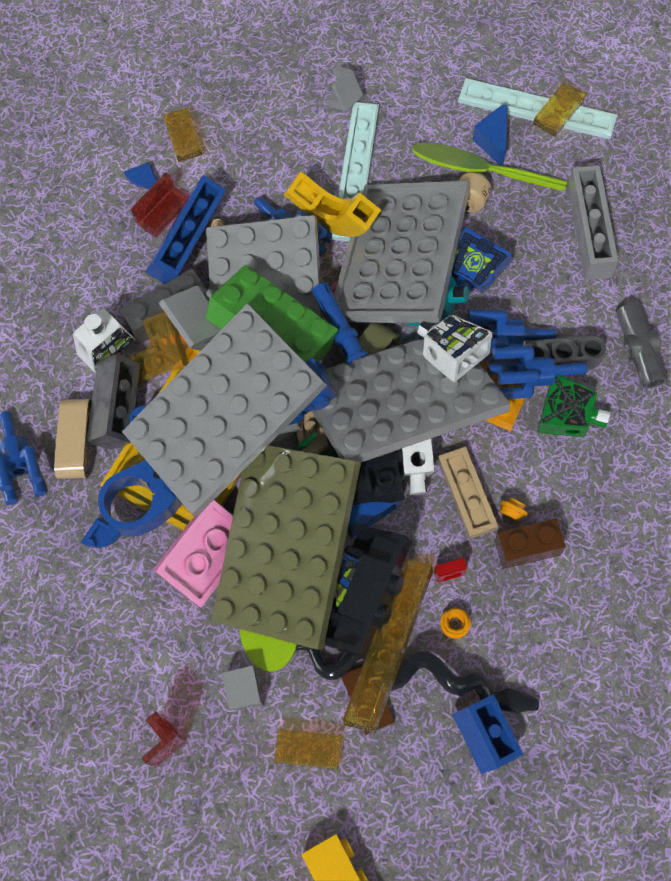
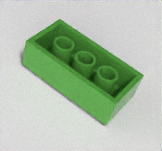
(292, 321)

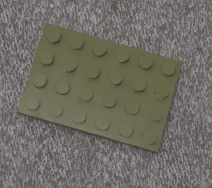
(286, 545)

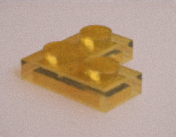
(166, 351)

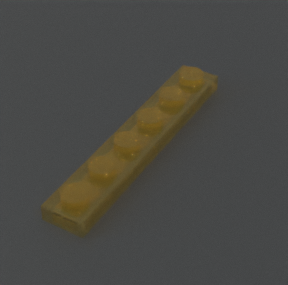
(388, 650)

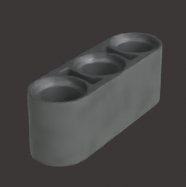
(573, 347)

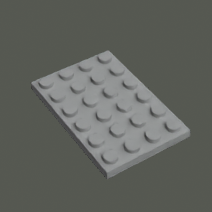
(406, 256)
(401, 401)
(223, 409)

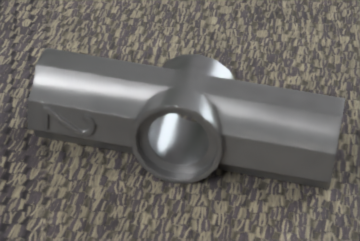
(642, 345)

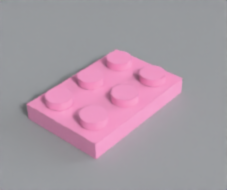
(198, 554)

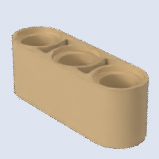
(71, 446)

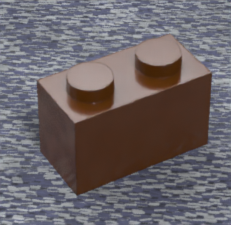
(529, 543)

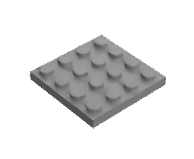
(276, 249)

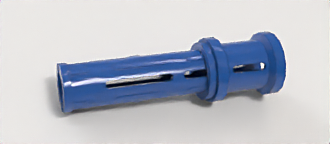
(346, 336)

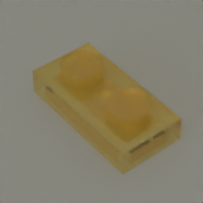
(559, 109)
(182, 135)
(308, 749)

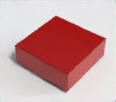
(450, 570)

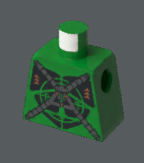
(570, 409)

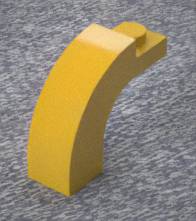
(336, 215)

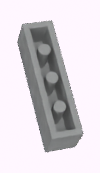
(592, 222)

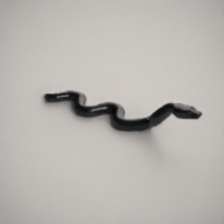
(508, 699)

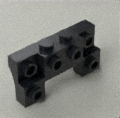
(380, 480)
(370, 591)

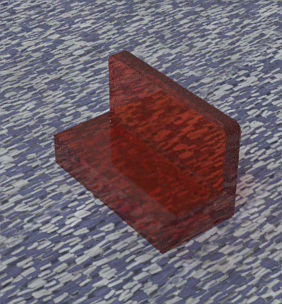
(158, 206)
(170, 741)

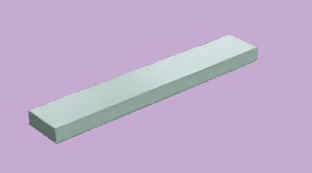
(529, 105)
(358, 152)

